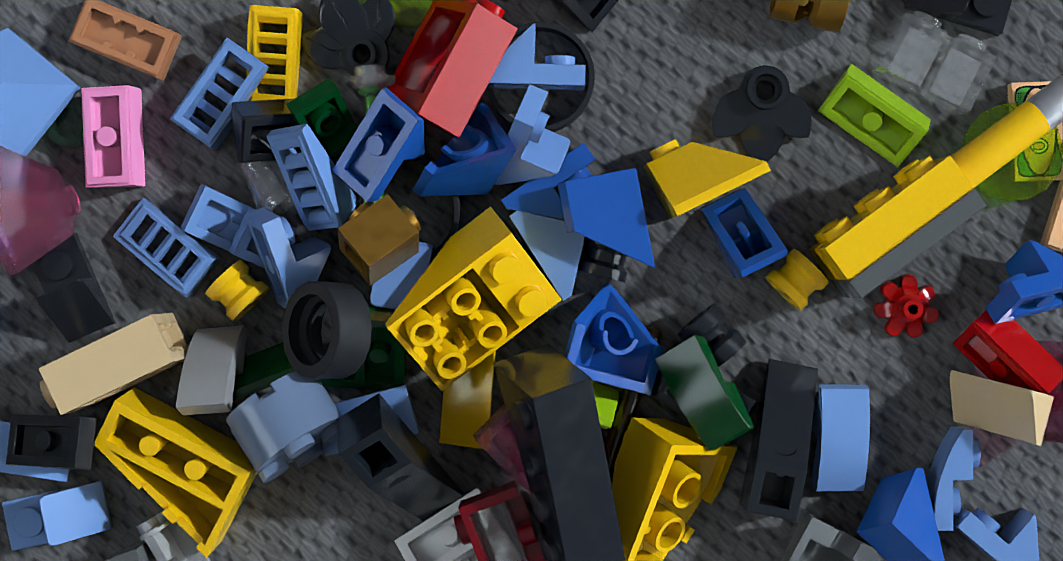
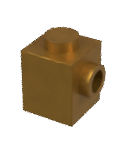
(379, 238)

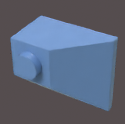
(30, 93)

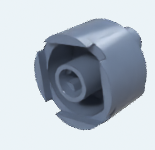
(285, 425)

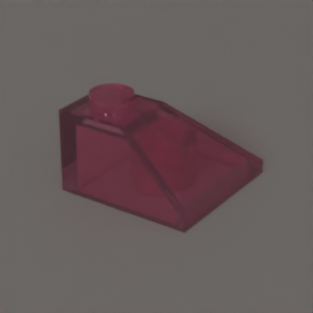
(34, 210)

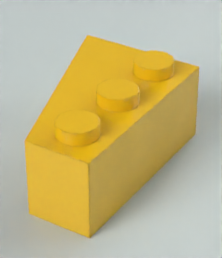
(179, 463)

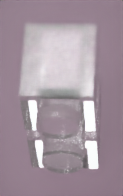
(956, 73)

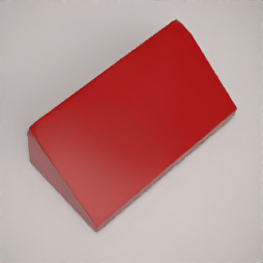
(1009, 355)

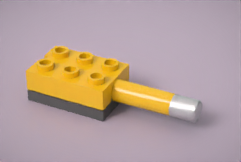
(928, 200)

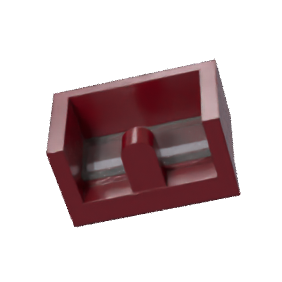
(499, 525)

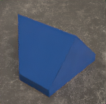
(470, 161)
(609, 212)
(613, 344)

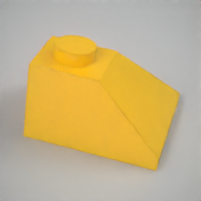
(697, 174)

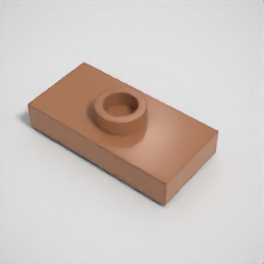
(125, 38)

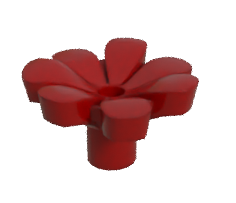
(897, 305)

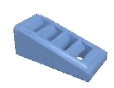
(196, 96)
(317, 191)
(197, 273)

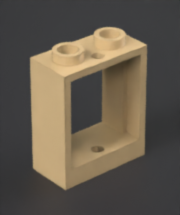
(113, 363)

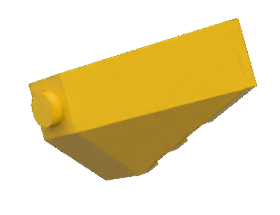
(660, 482)

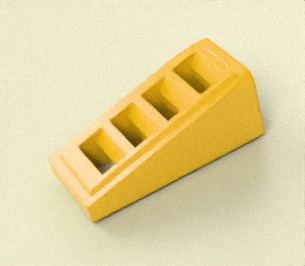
(256, 37)

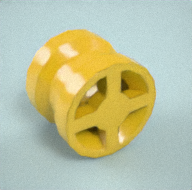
(797, 279)
(237, 290)

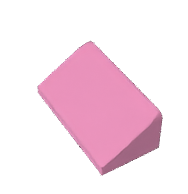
(113, 137)

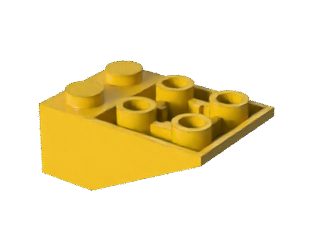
(470, 300)

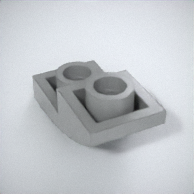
(210, 370)

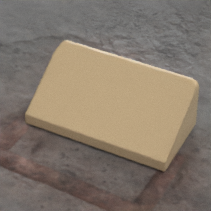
(999, 407)

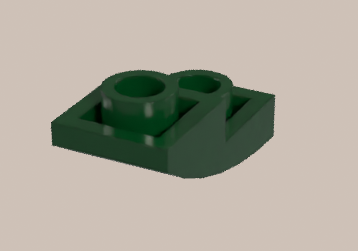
(326, 116)
(702, 394)

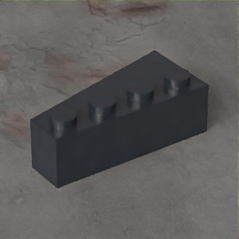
(562, 455)

